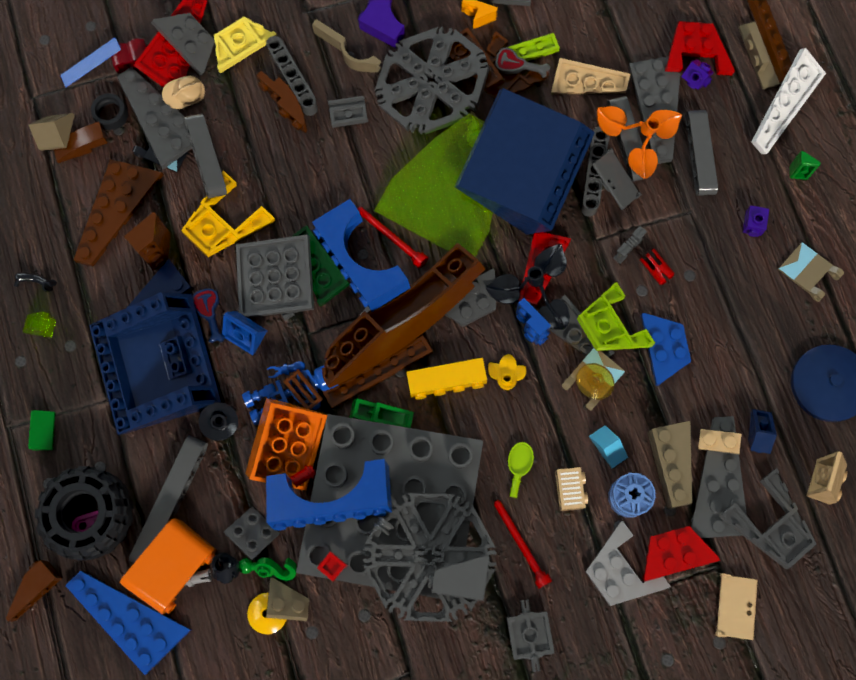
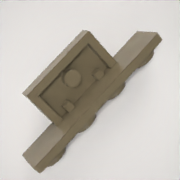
(759, 55)

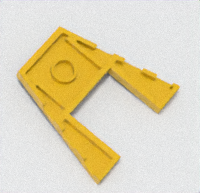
(212, 233)

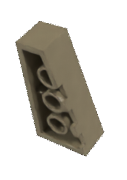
(673, 461)

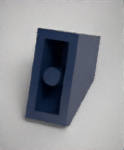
(761, 431)

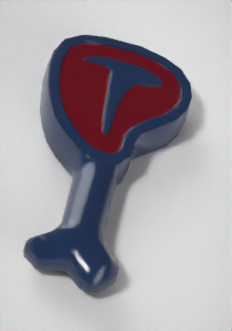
(205, 305)

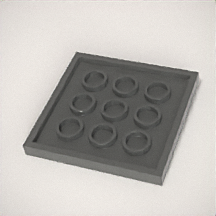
(274, 276)

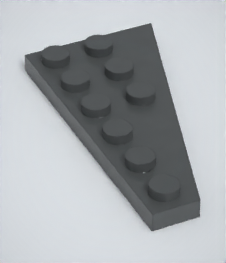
(656, 91)
(160, 123)
(718, 488)

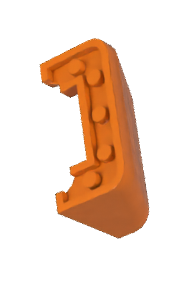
(168, 565)

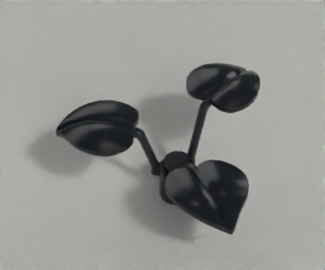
(550, 262)

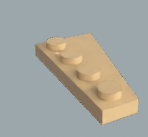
(583, 78)

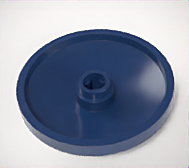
(826, 383)

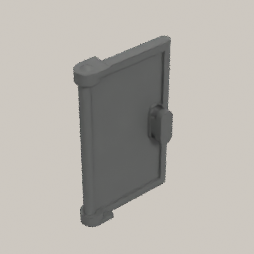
(615, 176)

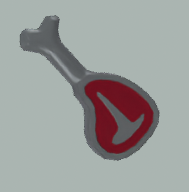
(509, 63)

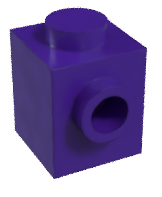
(755, 221)

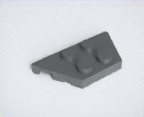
(187, 38)
(476, 303)

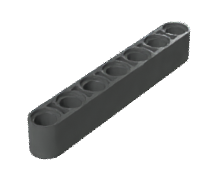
(171, 493)

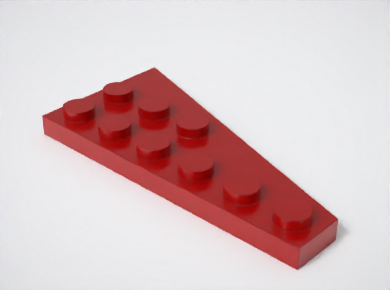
(160, 58)

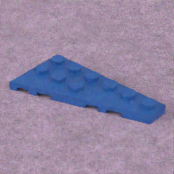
(135, 627)

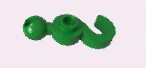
(267, 567)

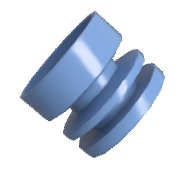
(623, 503)

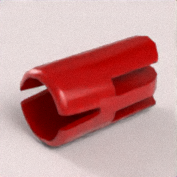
(663, 268)

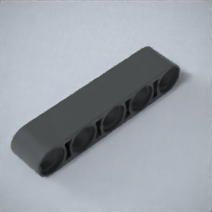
(289, 68)
(629, 138)
(701, 152)
(205, 156)
(591, 178)

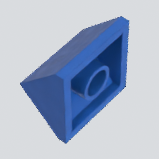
(242, 331)

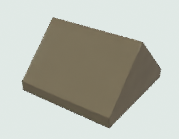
(52, 131)

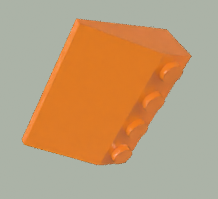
(285, 441)

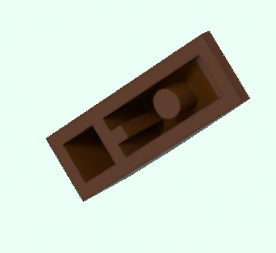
(33, 587)

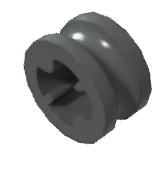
(384, 526)

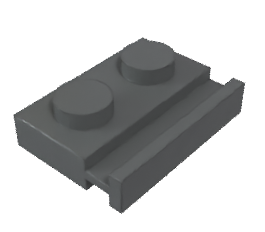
(347, 111)

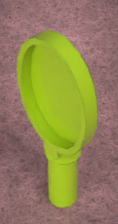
(519, 462)

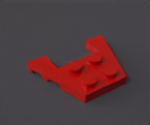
(698, 41)

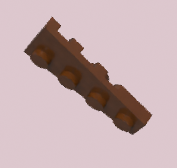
(459, 52)

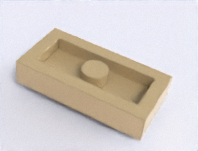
(719, 441)

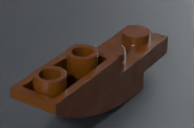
(285, 98)

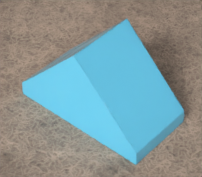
(609, 446)

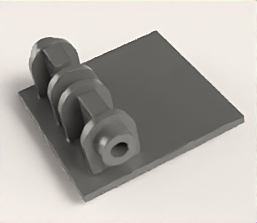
(251, 533)

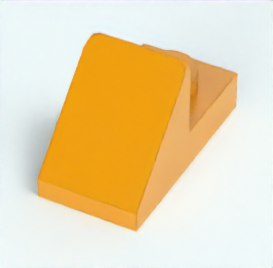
(483, 12)

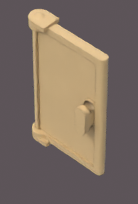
(735, 607)

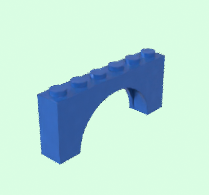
(374, 286)
(368, 498)

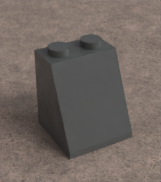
(462, 579)

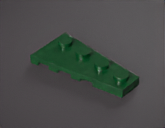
(325, 274)

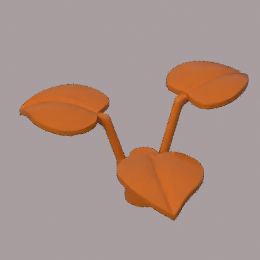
(662, 122)

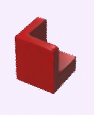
(332, 566)

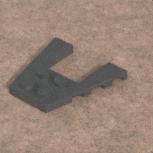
(787, 538)

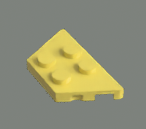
(239, 42)

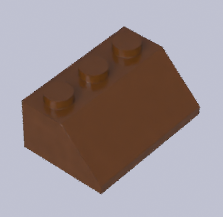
(151, 240)

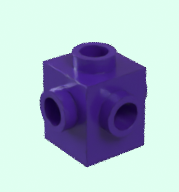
(698, 74)

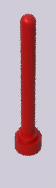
(419, 259)
(540, 577)

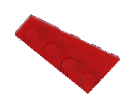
(540, 242)

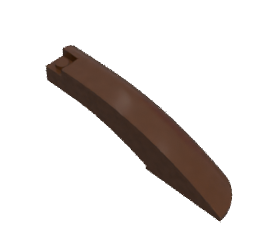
(402, 319)

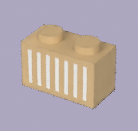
(570, 489)

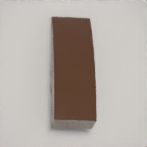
(82, 142)

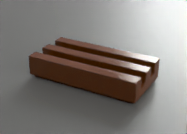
(308, 384)

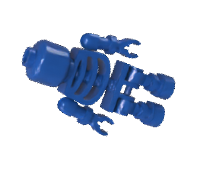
(270, 391)

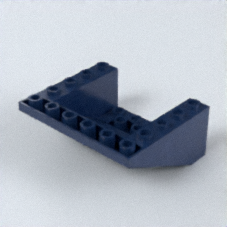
(524, 162)
(141, 363)

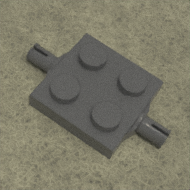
(530, 635)

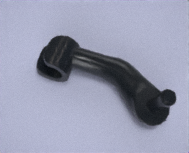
(46, 284)

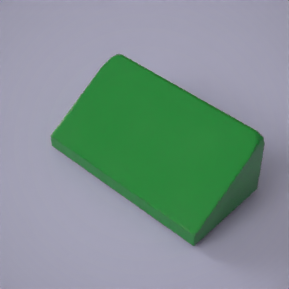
(803, 166)
(41, 430)

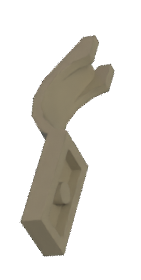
(338, 41)

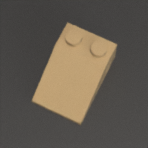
(828, 478)

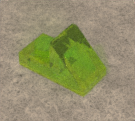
(39, 324)

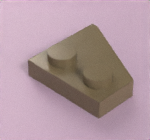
(286, 602)

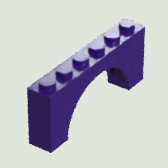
(381, 23)

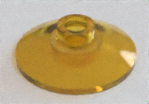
(590, 385)

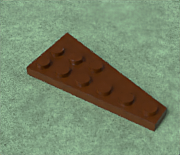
(115, 204)

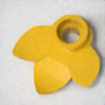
(506, 369)

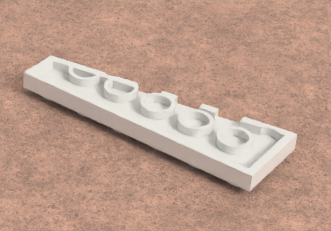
(794, 91)

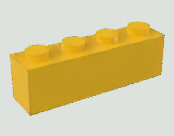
(447, 377)

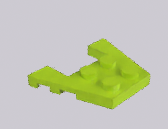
(606, 329)

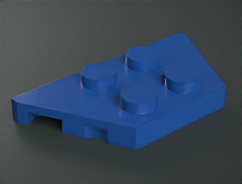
(670, 347)

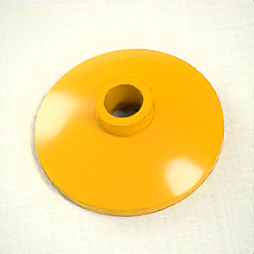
(258, 621)

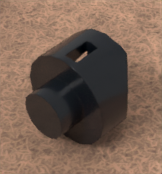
(226, 570)

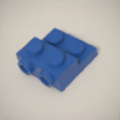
(536, 326)

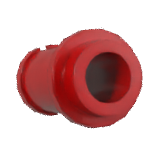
(303, 475)

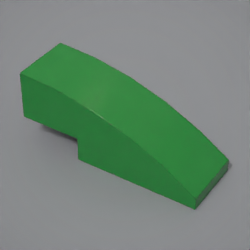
(380, 413)

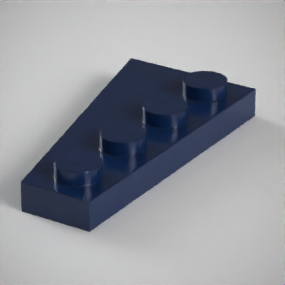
(165, 280)

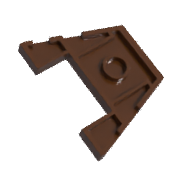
(516, 82)

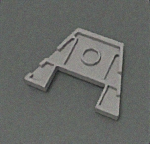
(614, 575)

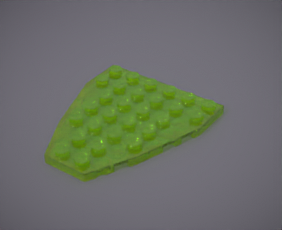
(425, 196)

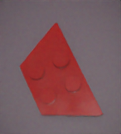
(676, 552)

